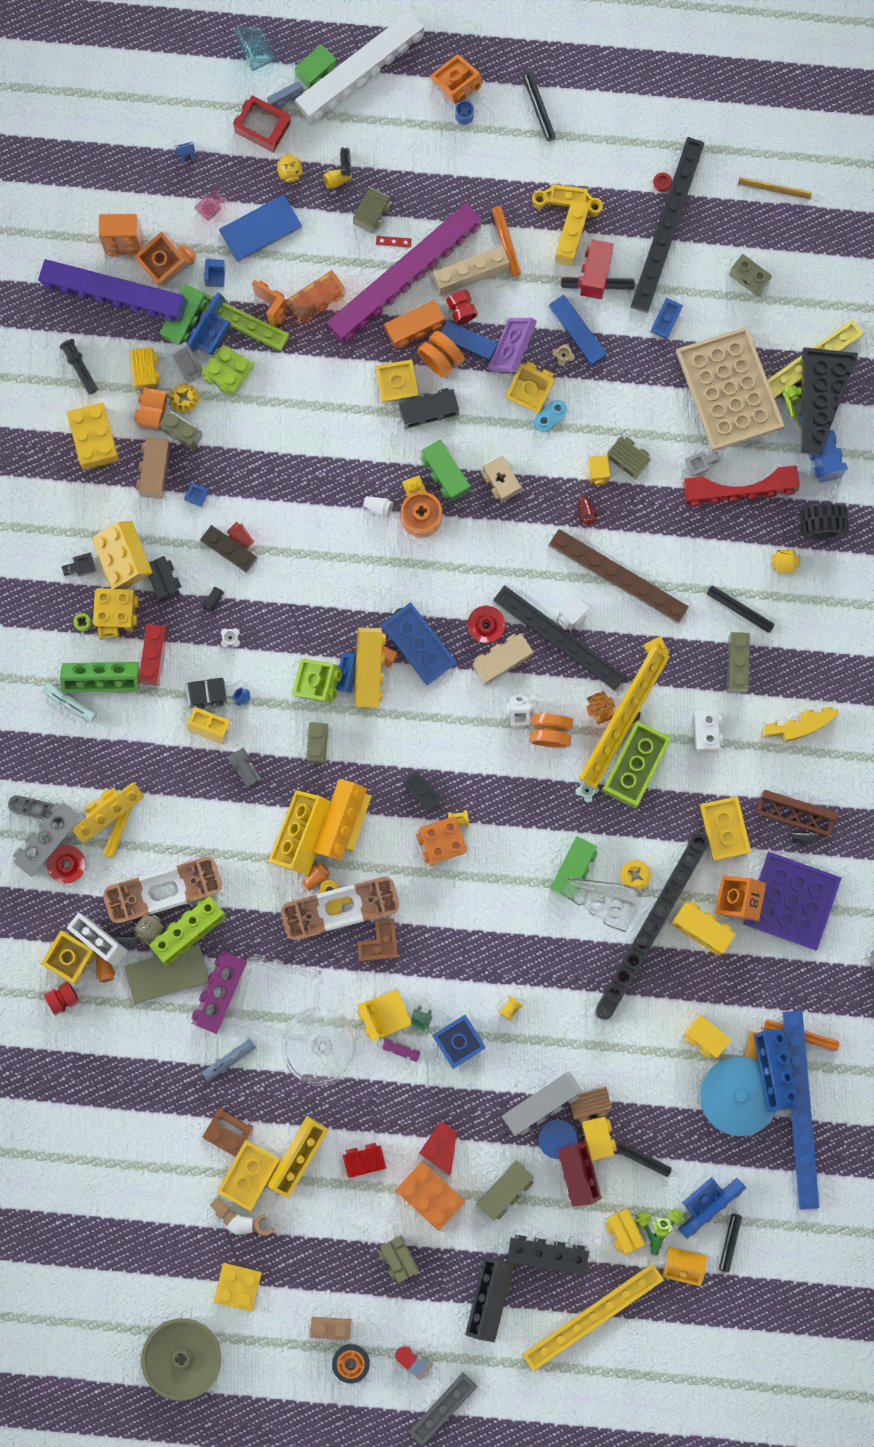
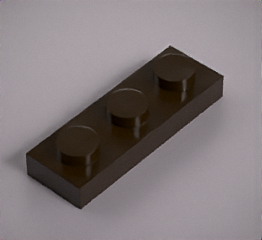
(228, 548)

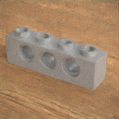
(32, 864)

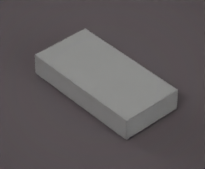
(186, 361)

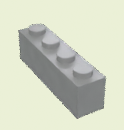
(542, 1103)

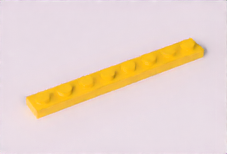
(624, 717)
(592, 1317)

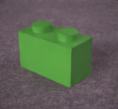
(315, 66)

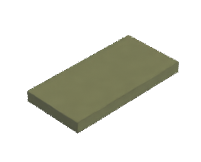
(152, 979)

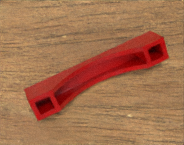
(702, 490)

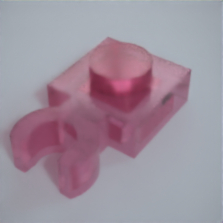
(209, 206)

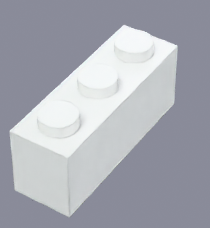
(97, 939)

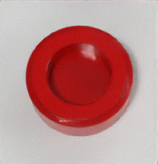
(662, 182)

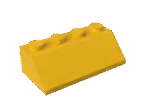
(299, 833)

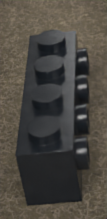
(548, 1256)
(489, 1299)

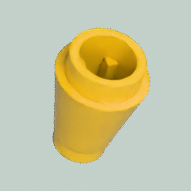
(334, 178)

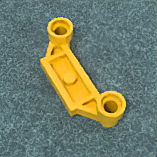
(564, 196)

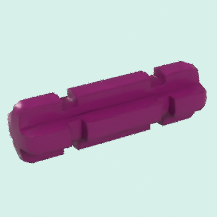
(401, 1050)

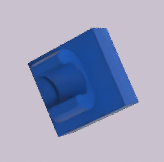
(185, 148)

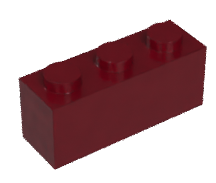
(579, 1174)

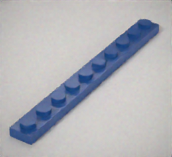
(801, 1116)

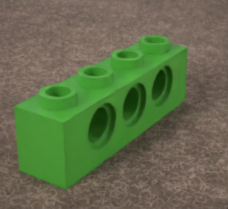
(99, 677)

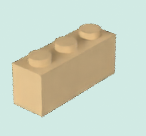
(502, 658)

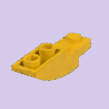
(808, 723)

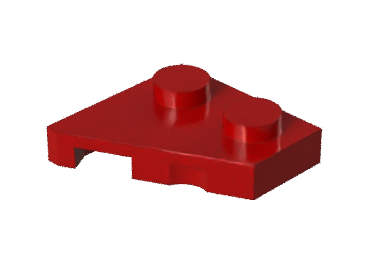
(440, 1147)

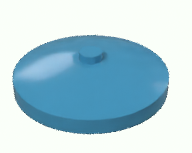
(735, 1097)

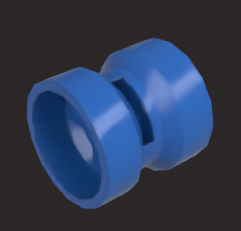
(464, 108)

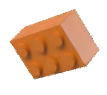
(120, 234)
(430, 1196)

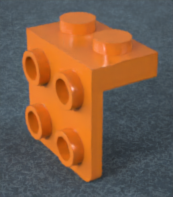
(278, 308)
(441, 841)

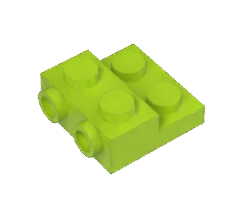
(227, 370)
(317, 681)

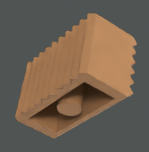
(591, 1103)
(330, 1328)

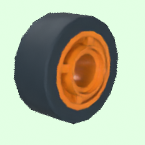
(350, 1375)

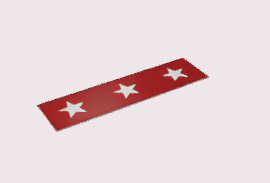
(393, 241)

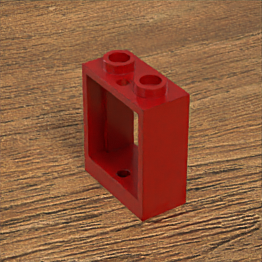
(280, 129)

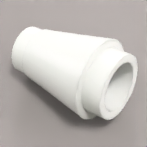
(378, 505)

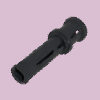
(75, 359)

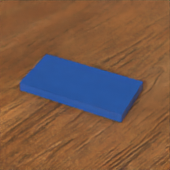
(260, 228)
(418, 643)

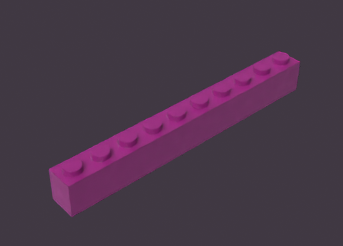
(404, 273)

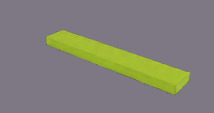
(252, 326)

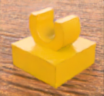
(413, 485)
(658, 642)

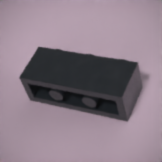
(428, 408)

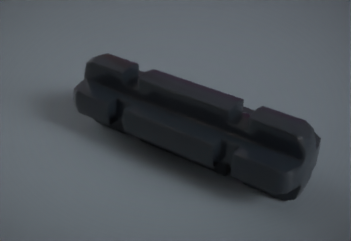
(345, 160)

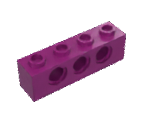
(228, 986)

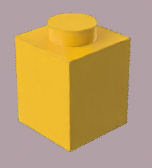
(599, 469)

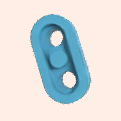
(550, 415)

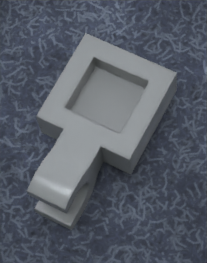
(699, 463)

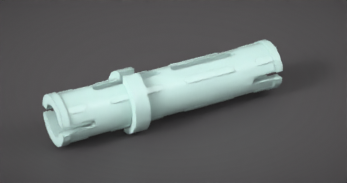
(69, 702)

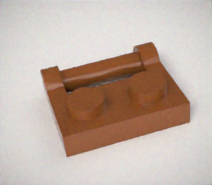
(225, 1138)

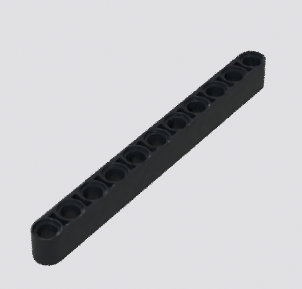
(659, 920)

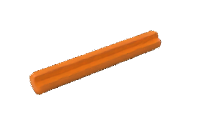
(506, 240)
(810, 1038)

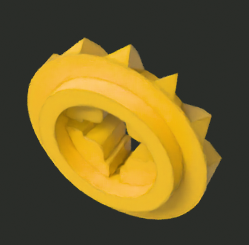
(184, 406)
(644, 873)

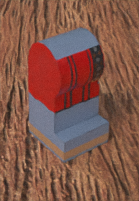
(411, 1362)

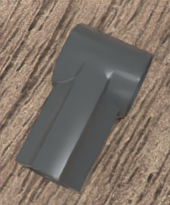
(242, 764)

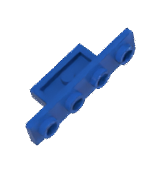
(210, 328)
(707, 1202)

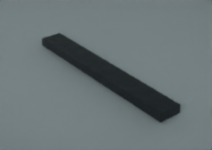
(559, 638)

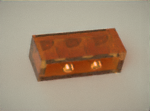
(315, 297)

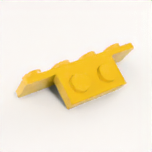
(106, 810)

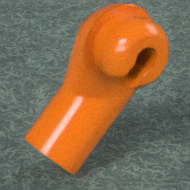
(189, 253)

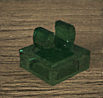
(420, 1019)

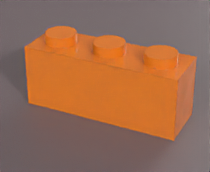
(414, 324)

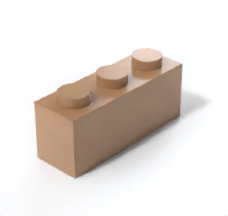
(153, 468)

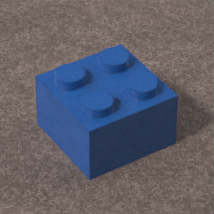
(458, 1041)

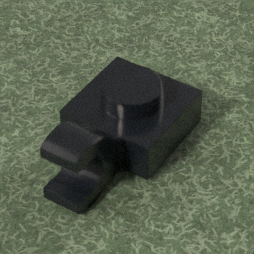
(82, 565)

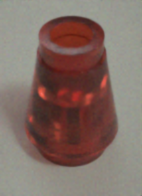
(587, 513)
(240, 535)

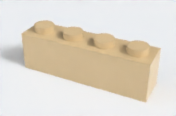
(471, 270)

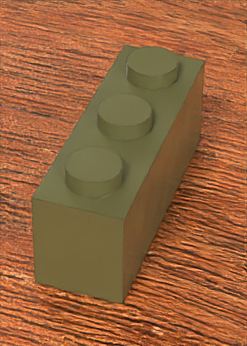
(738, 662)
(505, 1191)

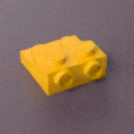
(530, 386)

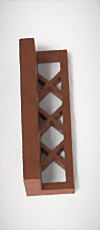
(800, 806)

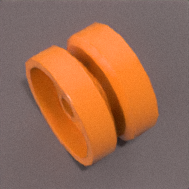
(441, 354)
(421, 503)
(551, 730)

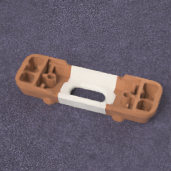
(133, 900)
(309, 917)

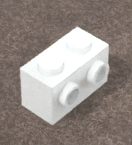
(572, 614)
(706, 731)

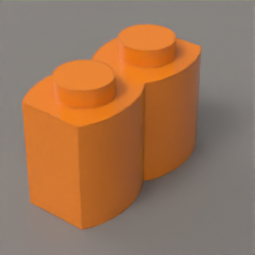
(152, 408)

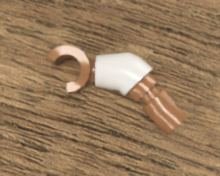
(237, 1224)

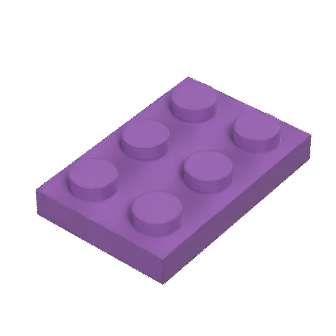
(512, 344)

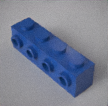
(776, 1070)

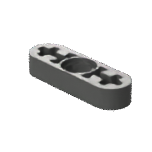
(20, 810)

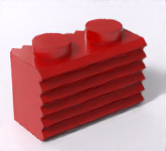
(364, 1161)

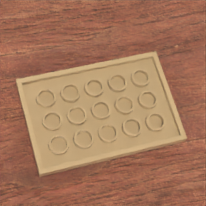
(729, 389)

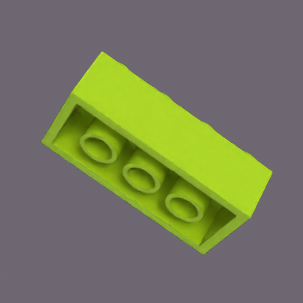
(636, 764)

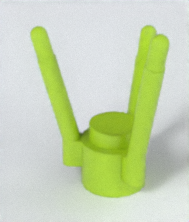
(792, 396)

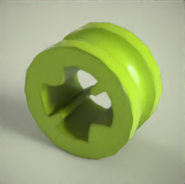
(88, 621)

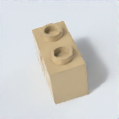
(501, 469)

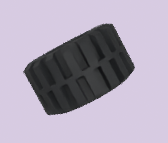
(824, 521)

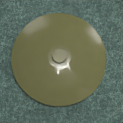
(181, 1359)

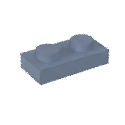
(285, 95)

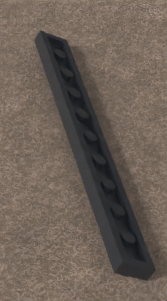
(667, 225)

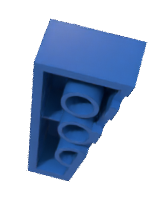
(829, 463)

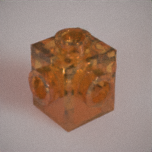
(600, 707)

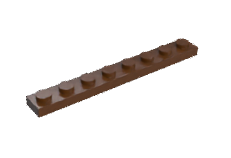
(618, 576)

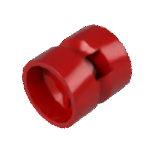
(460, 304)
(61, 998)

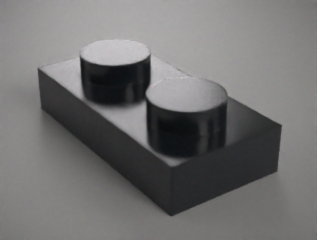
(422, 791)

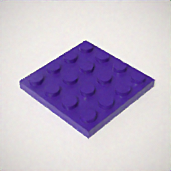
(795, 901)

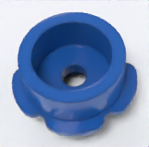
(241, 696)

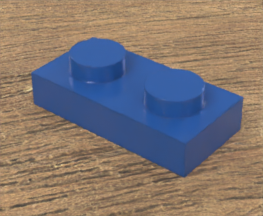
(666, 318)
(348, 668)

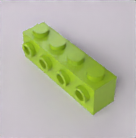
(187, 931)

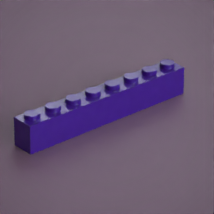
(112, 290)

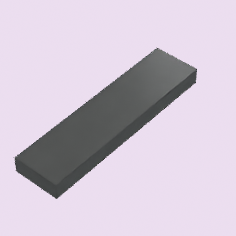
(442, 1408)

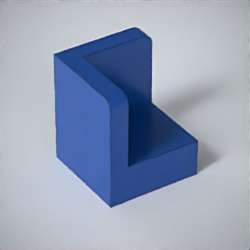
(214, 273)

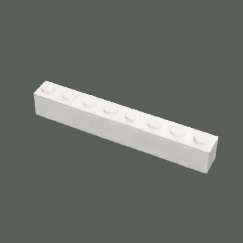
(359, 67)

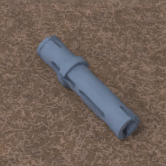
(210, 1074)

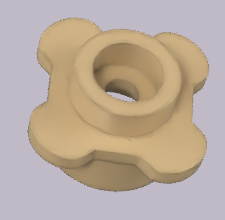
(564, 349)

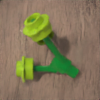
(661, 1227)

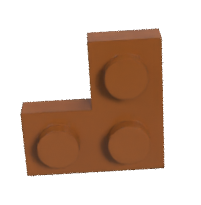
(385, 945)

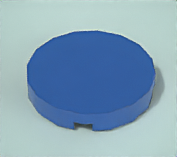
(554, 1136)

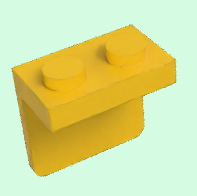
(115, 608)
(384, 1015)

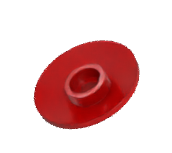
(483, 615)
(56, 862)

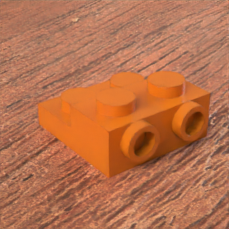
(457, 79)

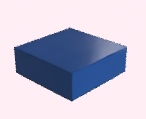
(196, 495)

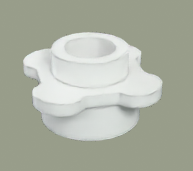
(225, 636)

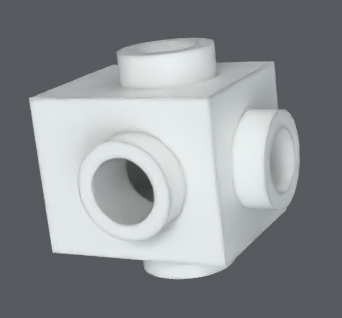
(519, 710)

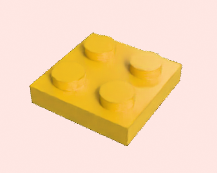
(396, 381)
(237, 1287)

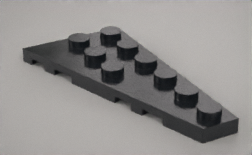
(823, 385)

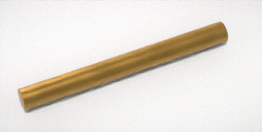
(775, 188)

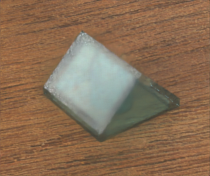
(254, 47)

